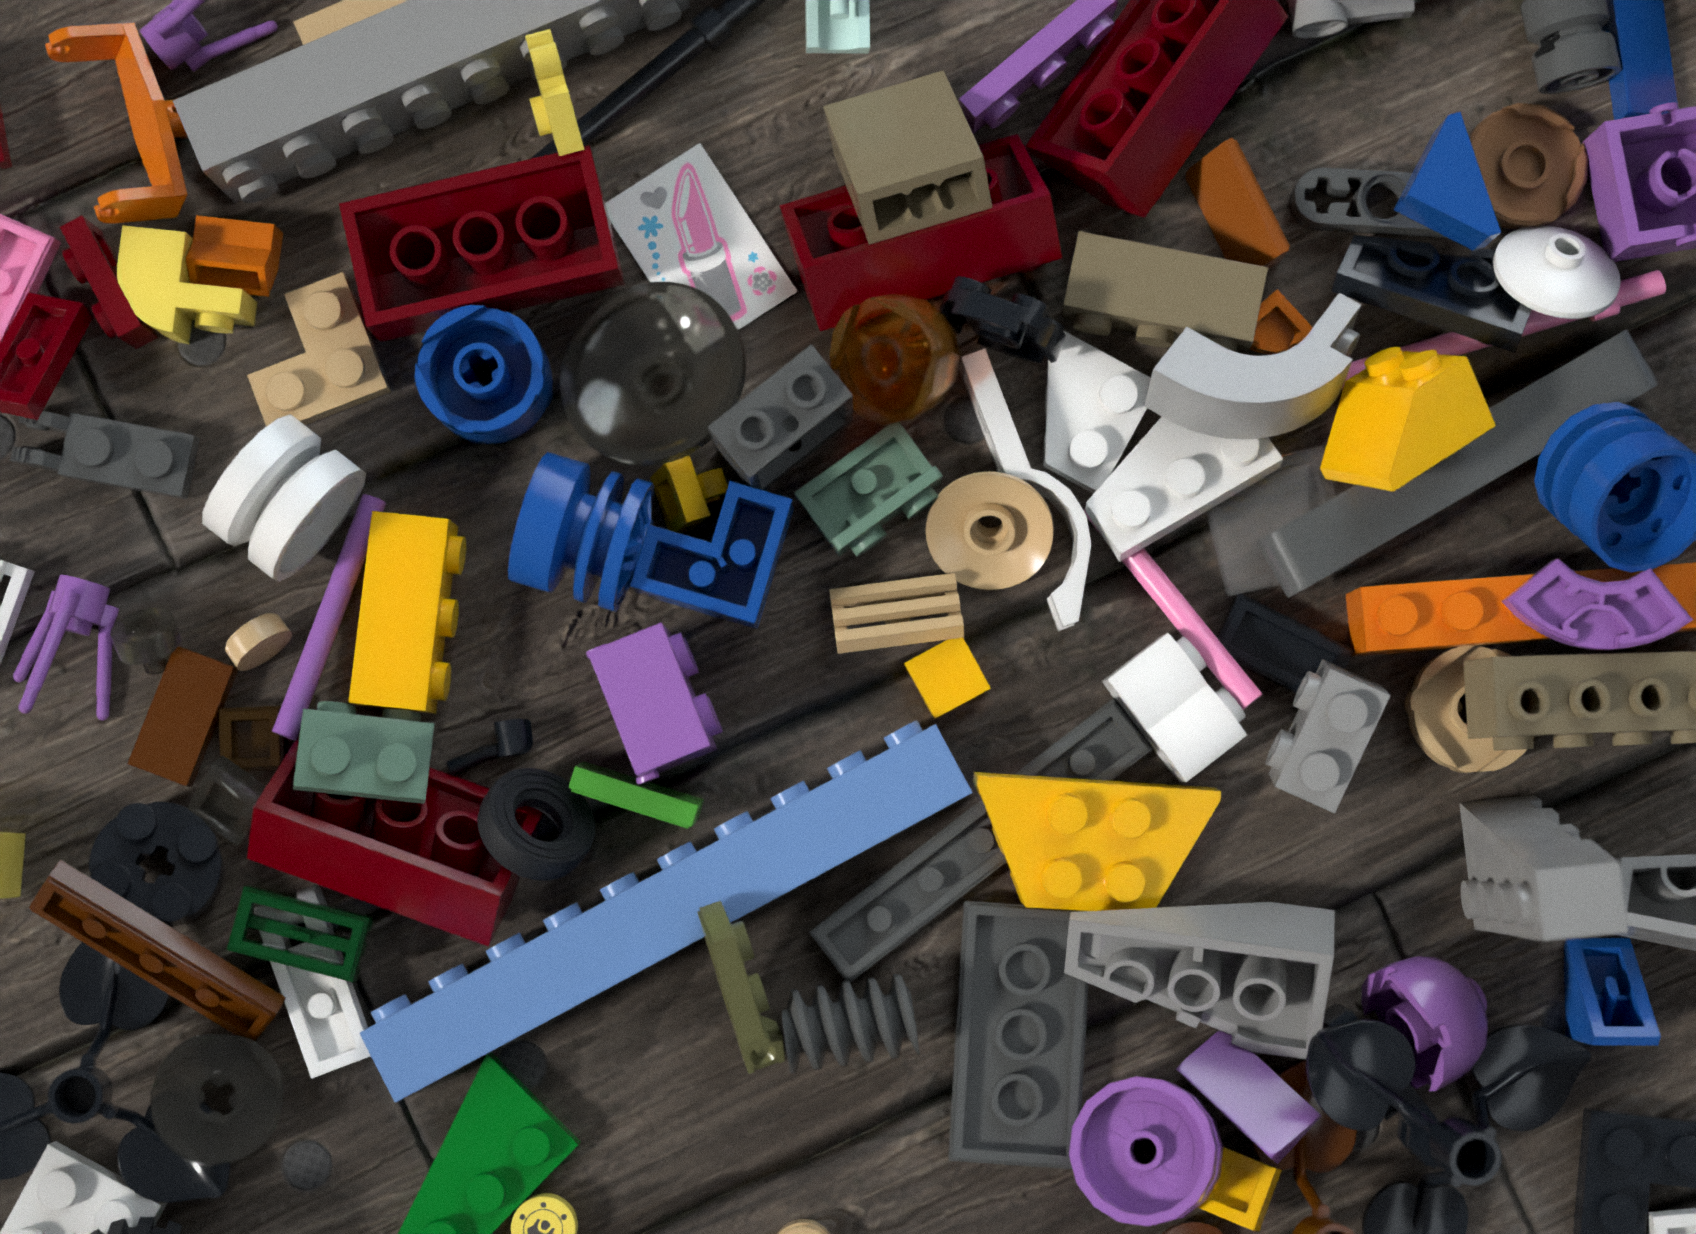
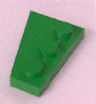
(490, 1158)

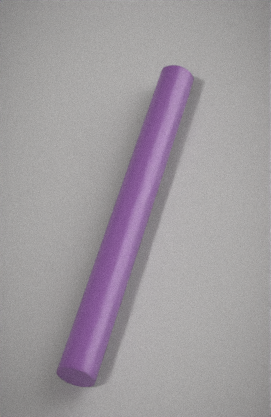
(327, 620)

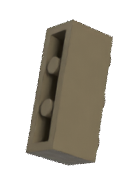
(1162, 293)

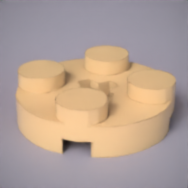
(1435, 719)

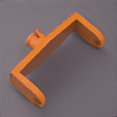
(151, 118)

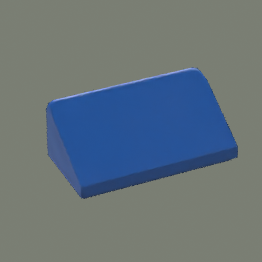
(1643, 56)

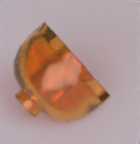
(895, 357)

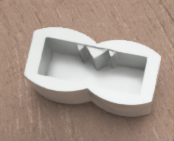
(1176, 706)

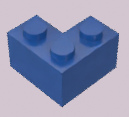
(721, 576)

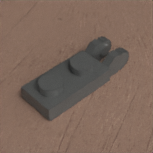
(115, 453)

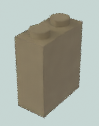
(908, 157)

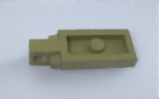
(743, 995)

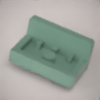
(869, 490)
(364, 753)

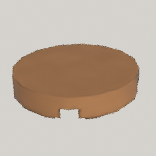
(1529, 164)

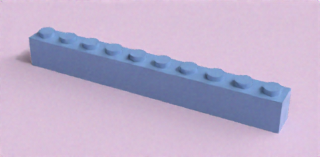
(659, 915)

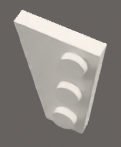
(1173, 480)

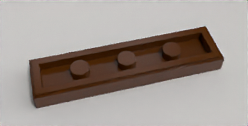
(156, 952)

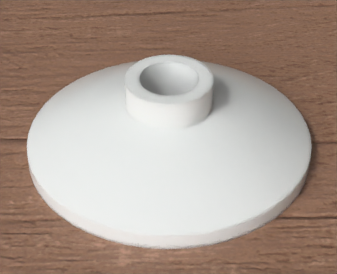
(1556, 272)

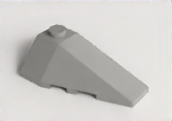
(1232, 966)

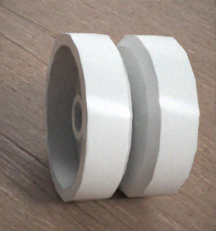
(283, 497)

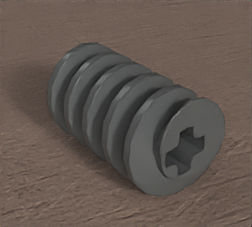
(849, 1023)

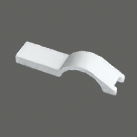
(1012, 460)

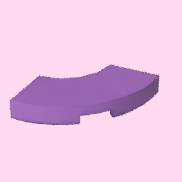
(1596, 612)

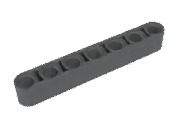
(1369, 516)

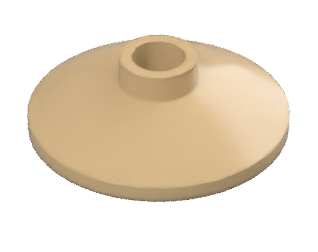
(985, 555)

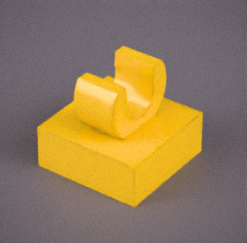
(686, 495)

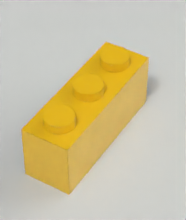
(406, 612)

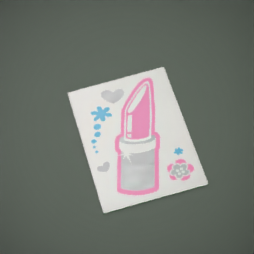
(695, 233)

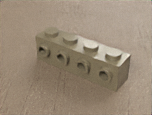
(1580, 698)

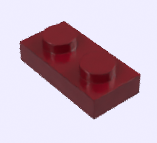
(95, 263)
(38, 352)

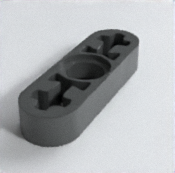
(1336, 185)

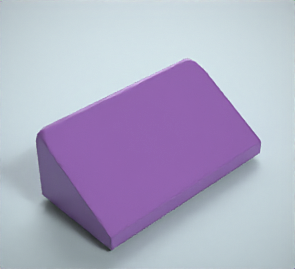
(1249, 1094)

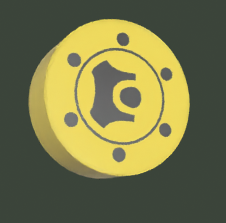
(545, 1215)

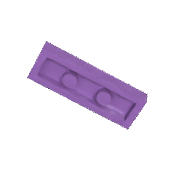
(1036, 62)

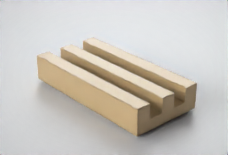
(896, 604)

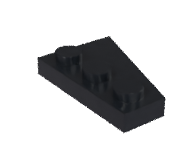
(1433, 288)

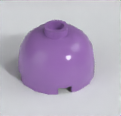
(1435, 1011)

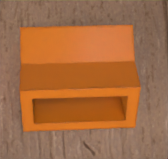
(235, 254)

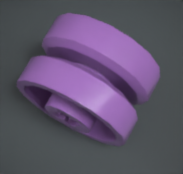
(1185, 1160)

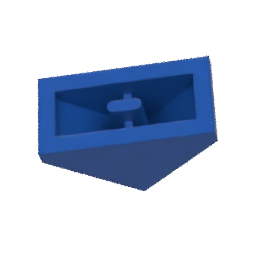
(1449, 189)
(1606, 994)

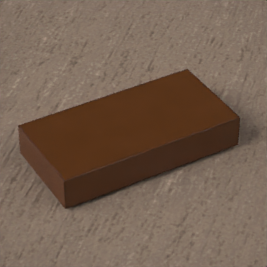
(183, 716)

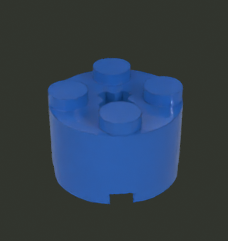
(449, 378)

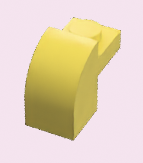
(159, 290)

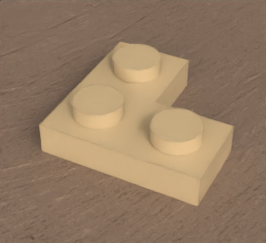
(338, 361)

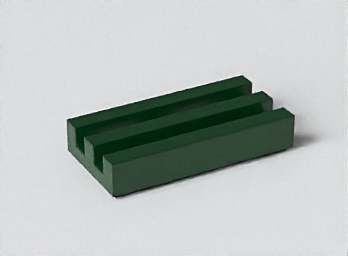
(353, 947)

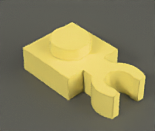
(554, 107)

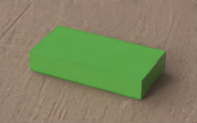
(645, 798)

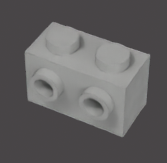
(1327, 735)

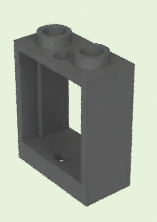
(792, 405)

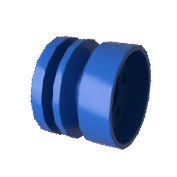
(1620, 486)
(578, 531)

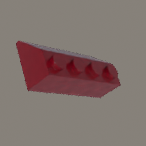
(1152, 95)
(481, 239)
(845, 270)
(390, 852)

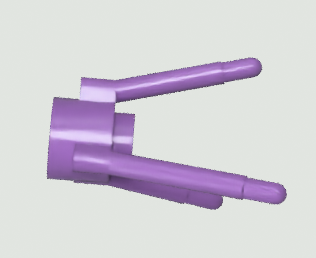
(177, 36)
(73, 608)

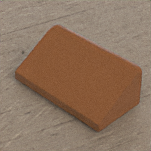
(1236, 207)

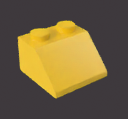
(1403, 418)

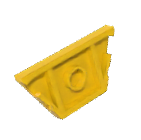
(1093, 839)

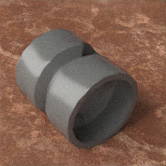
(1571, 44)

